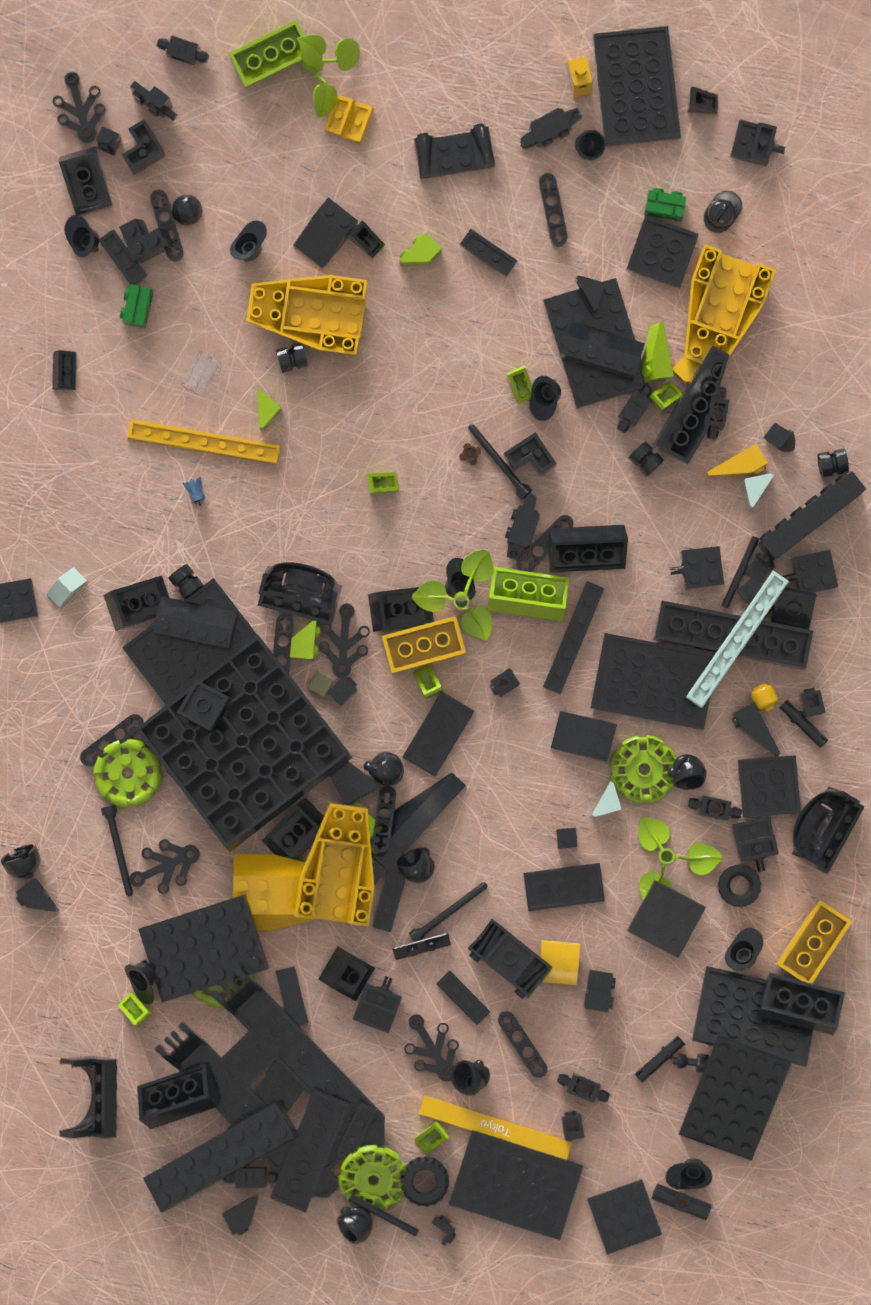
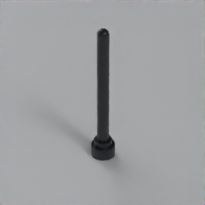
(521, 488)
(110, 814)
(419, 934)

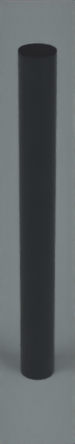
(740, 572)
(383, 1215)

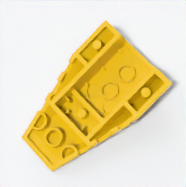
(269, 887)

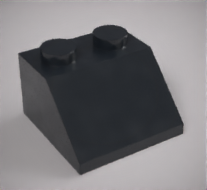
(346, 973)

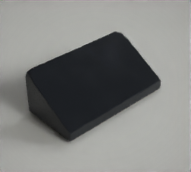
(64, 370)

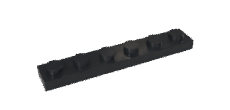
(573, 637)

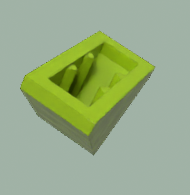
(520, 384)
(665, 397)
(266, 410)
(382, 483)
(427, 681)
(135, 1009)
(431, 1137)

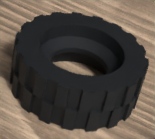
(739, 900)

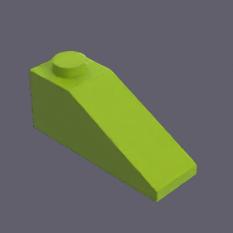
(656, 357)

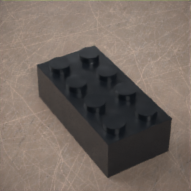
(801, 1004)

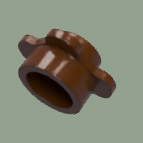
(470, 449)

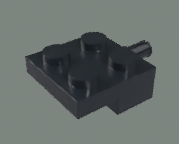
(155, 100)
(755, 142)
(700, 567)
(813, 572)
(755, 841)
(378, 1006)

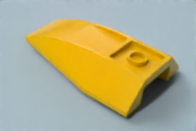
(723, 302)
(312, 310)
(339, 869)

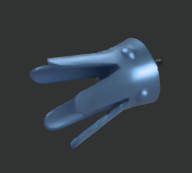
(195, 490)

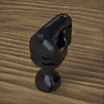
(683, 1061)

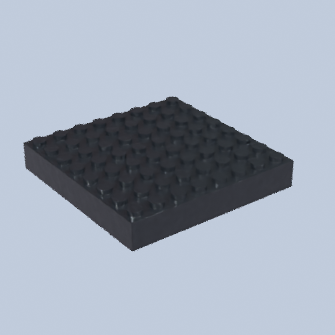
(260, 752)

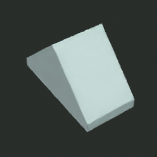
(755, 487)
(66, 587)
(608, 802)

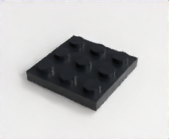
(662, 251)
(769, 786)
(666, 918)
(624, 1216)

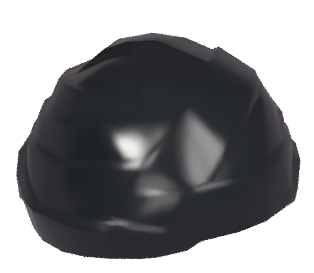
(590, 144)
(186, 209)

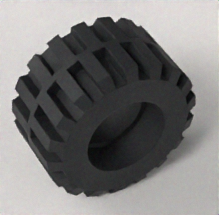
(433, 1196)

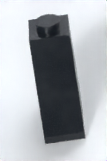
(352, 783)

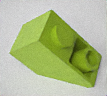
(421, 253)
(303, 643)

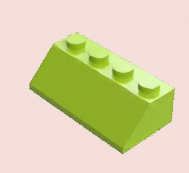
(267, 54)
(528, 594)

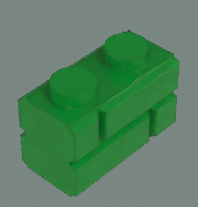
(665, 205)
(137, 306)

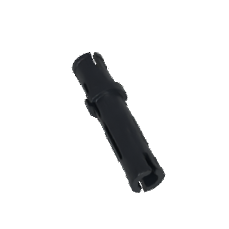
(800, 720)
(658, 1060)

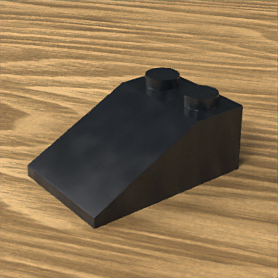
(85, 180)
(325, 233)
(135, 602)
(396, 610)
(583, 736)
(295, 831)

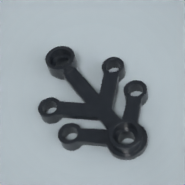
(80, 109)
(343, 643)
(167, 864)
(433, 1050)

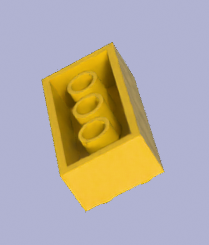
(424, 645)
(813, 942)

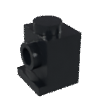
(108, 141)
(512, 683)
(817, 708)
(572, 1133)

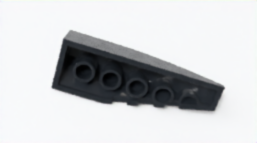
(693, 411)
(416, 816)

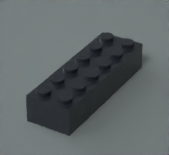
(806, 520)

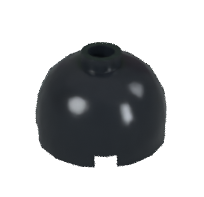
(23, 862)

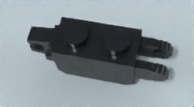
(549, 127)
(523, 527)

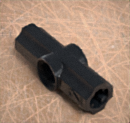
(669, 1196)

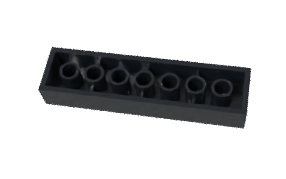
(709, 629)
(221, 1157)

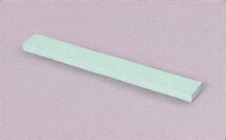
(737, 639)

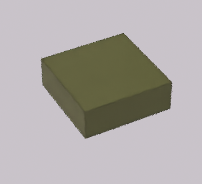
(320, 684)

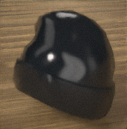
(385, 768)
(687, 772)
(416, 865)
(470, 1077)
(355, 1224)

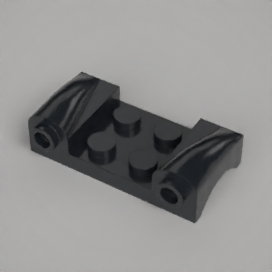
(454, 152)
(510, 959)

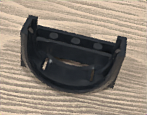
(302, 579)
(813, 819)
(102, 1113)

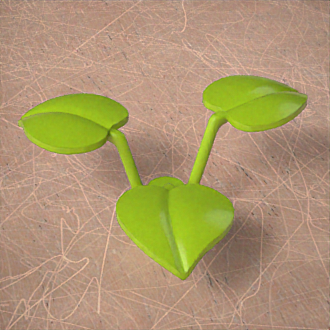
(311, 50)
(432, 595)
(654, 833)

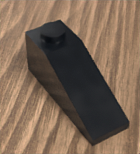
(753, 725)

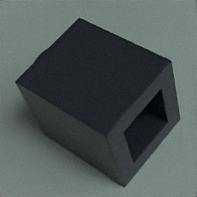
(343, 690)
(566, 838)

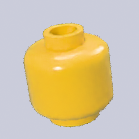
(764, 697)

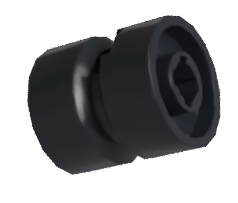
(291, 357)
(646, 458)
(833, 462)
(185, 581)

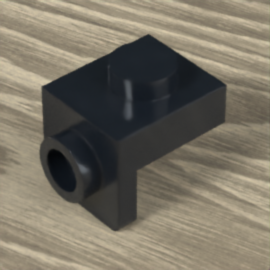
(444, 1224)

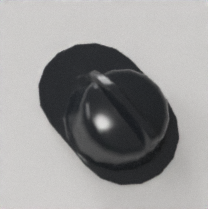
(722, 211)
(81, 236)
(248, 242)
(544, 397)
(457, 580)
(744, 949)
(142, 979)
(689, 1175)

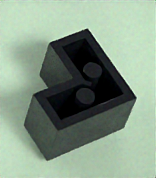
(146, 151)
(142, 243)
(531, 451)
(598, 991)

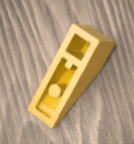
(742, 464)

